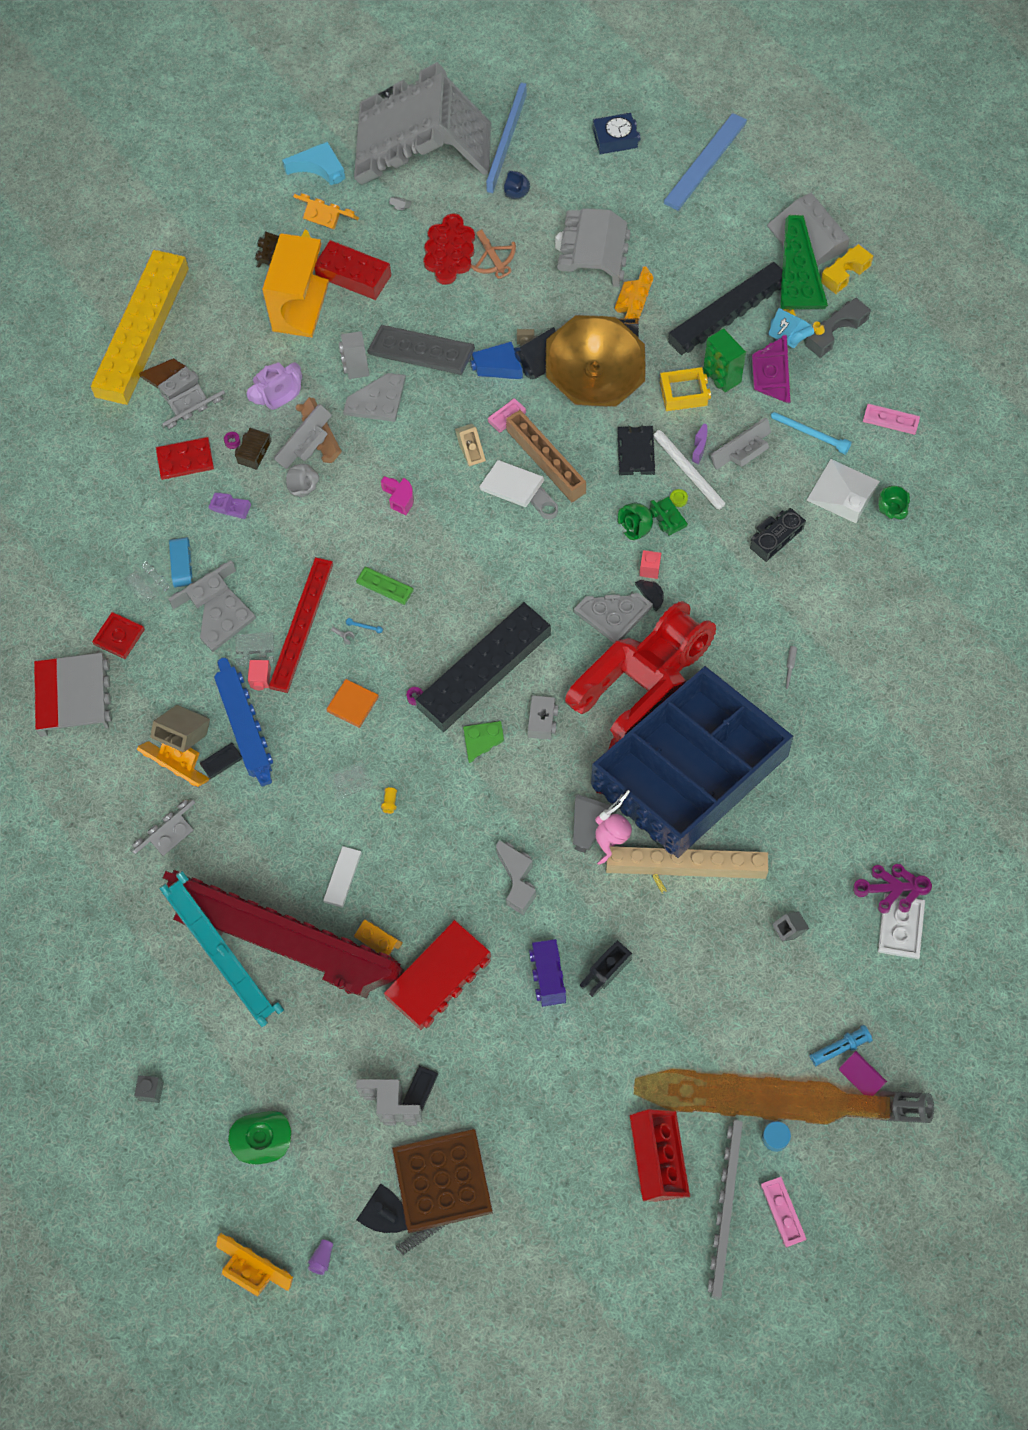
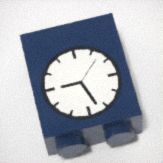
(616, 133)

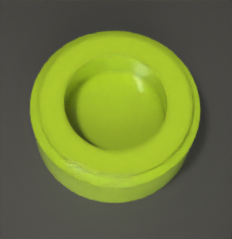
(679, 497)

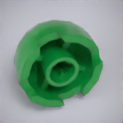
(635, 517)

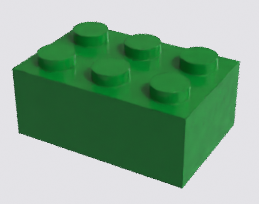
(724, 360)

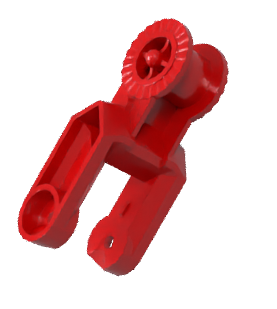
(651, 663)

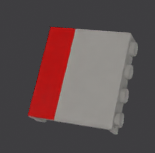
(71, 692)

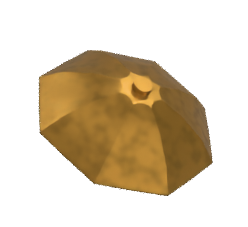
(595, 360)

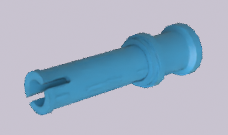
(851, 1041)

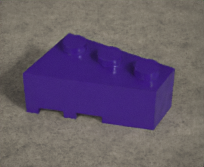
(548, 973)

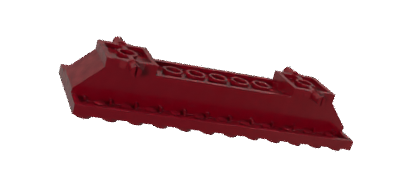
(343, 962)

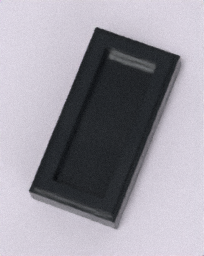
(221, 760)
(420, 1087)

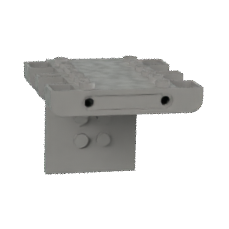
(419, 121)

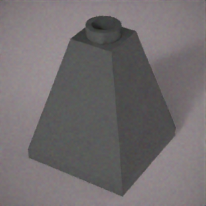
(584, 822)

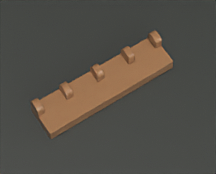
(329, 447)

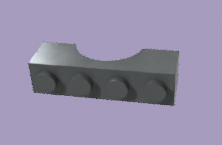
(851, 315)

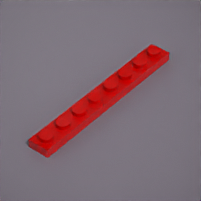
(301, 625)

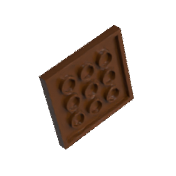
(442, 1181)

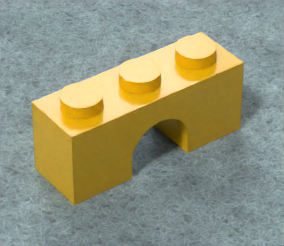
(855, 259)

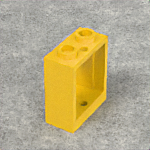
(683, 402)

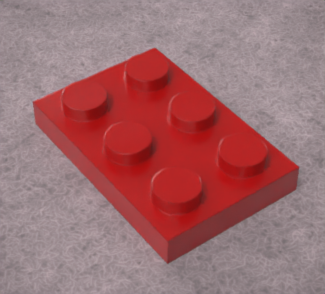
(184, 458)

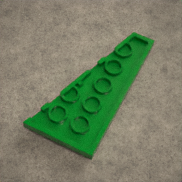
(800, 273)

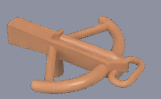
(499, 266)

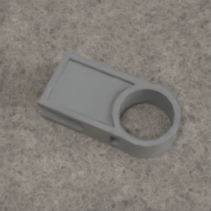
(541, 500)

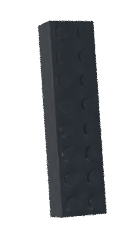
(483, 667)

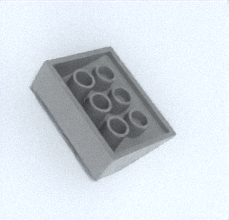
(825, 234)

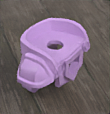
(276, 385)

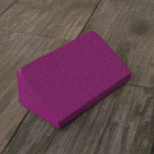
(862, 1075)

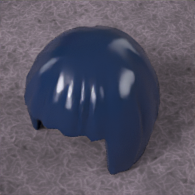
(516, 185)

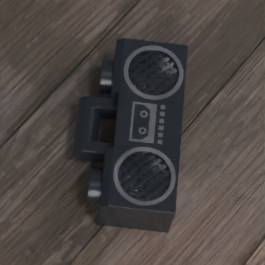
(778, 535)

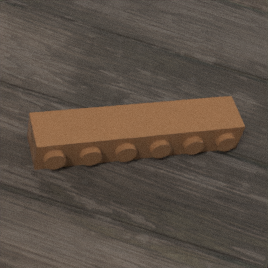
(546, 456)

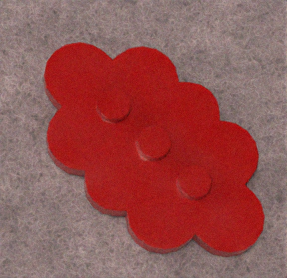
(449, 249)

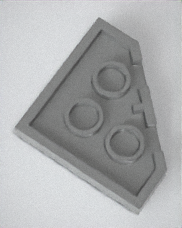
(378, 399)
(613, 614)
(223, 619)

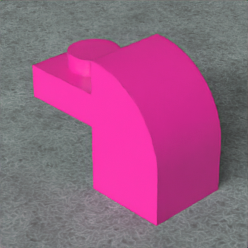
(402, 494)

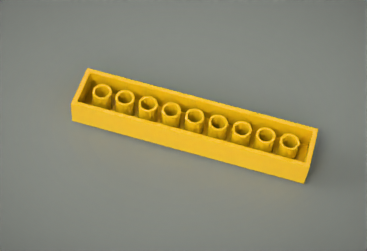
(139, 327)

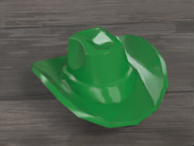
(260, 1137)

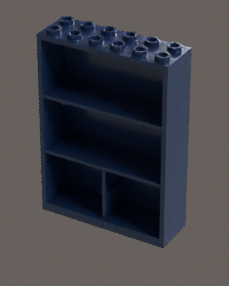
(691, 761)

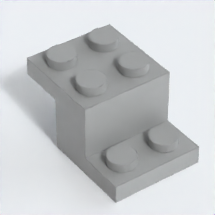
(389, 1101)

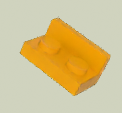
(376, 938)

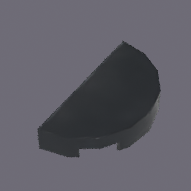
(651, 592)

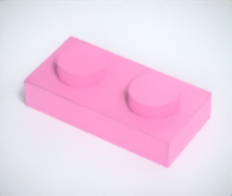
(498, 419)

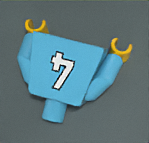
(796, 329)

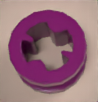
(229, 435)
(417, 690)

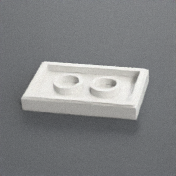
(511, 483)
(902, 931)

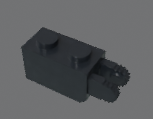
(607, 967)

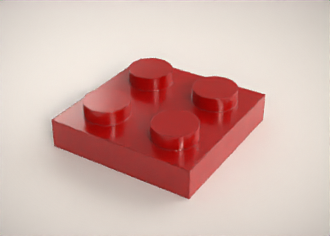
(118, 635)

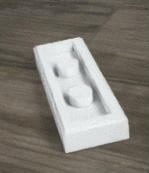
(342, 877)

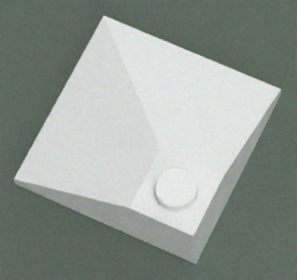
(843, 491)

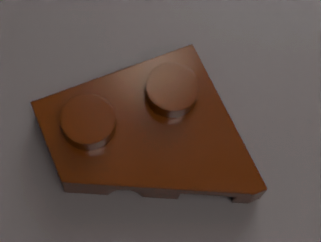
(161, 372)

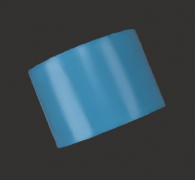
(776, 1136)

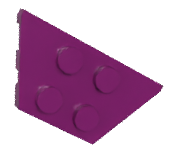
(772, 370)

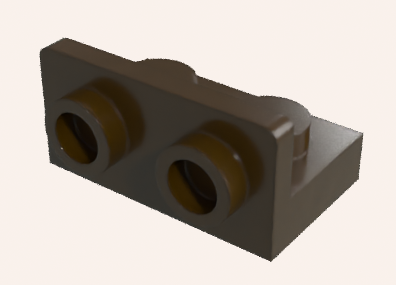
(266, 248)

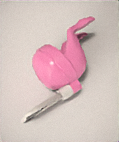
(612, 828)

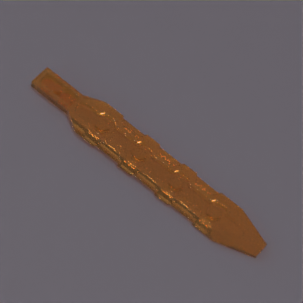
(757, 1097)

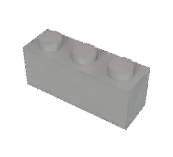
(353, 355)

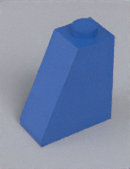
(497, 362)

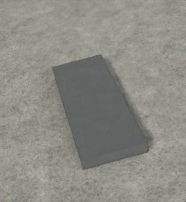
(421, 349)

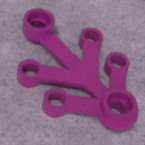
(894, 886)

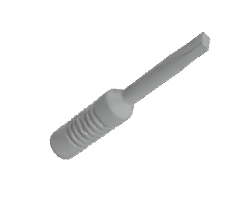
(790, 663)

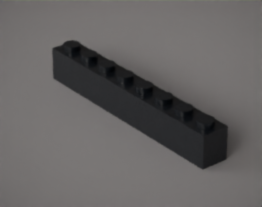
(726, 309)

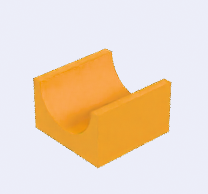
(291, 288)

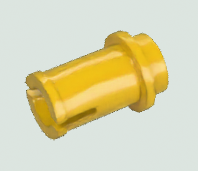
(389, 800)

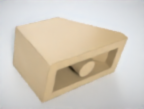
(470, 444)

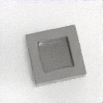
(399, 203)

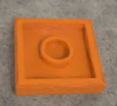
(352, 703)

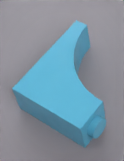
(316, 160)

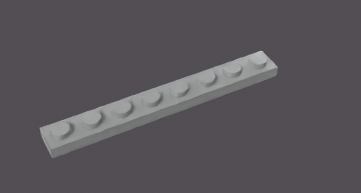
(724, 1217)

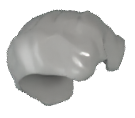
(301, 480)

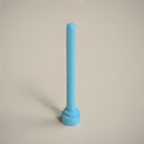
(842, 445)

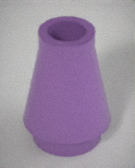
(320, 1259)

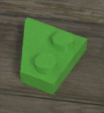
(482, 738)

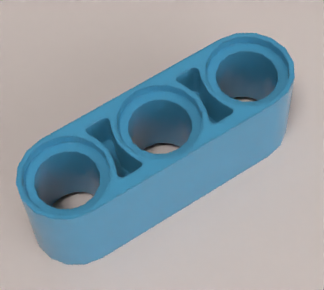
(180, 562)

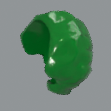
(894, 502)

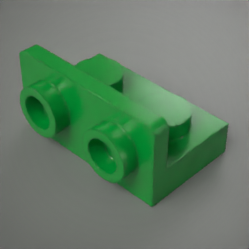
(668, 516)

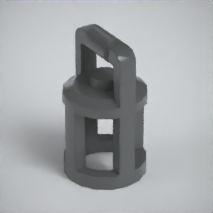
(913, 1107)

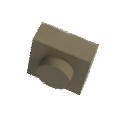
(524, 335)

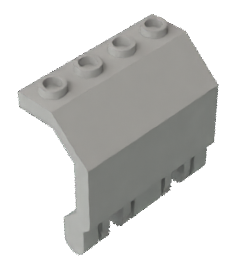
(594, 241)

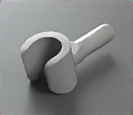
(343, 635)

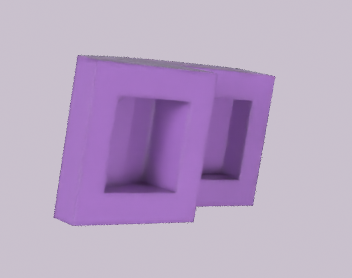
(700, 442)
(229, 506)

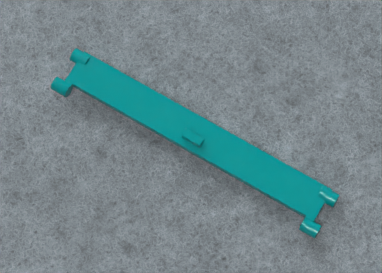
(218, 951)

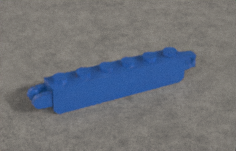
(242, 722)

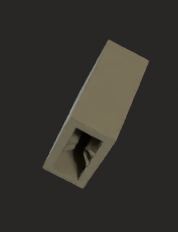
(180, 728)

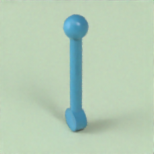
(349, 622)

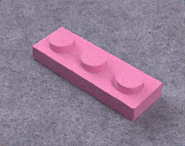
(891, 419)
(783, 1212)

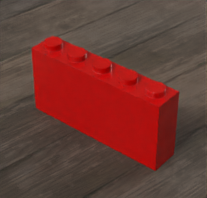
(438, 975)

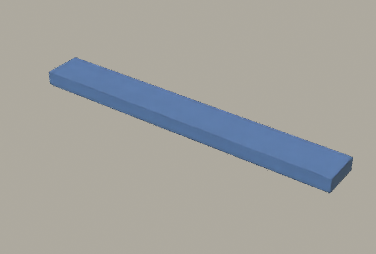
(506, 138)
(705, 161)

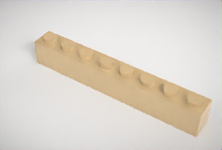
(691, 863)

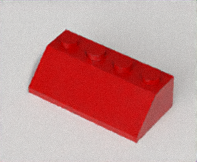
(659, 1155)

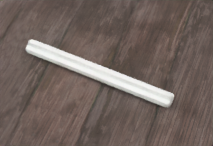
(689, 470)

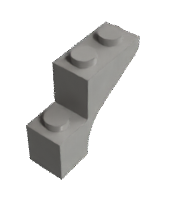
(517, 867)

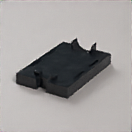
(636, 450)

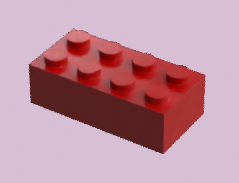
(353, 270)

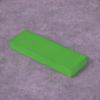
(384, 585)

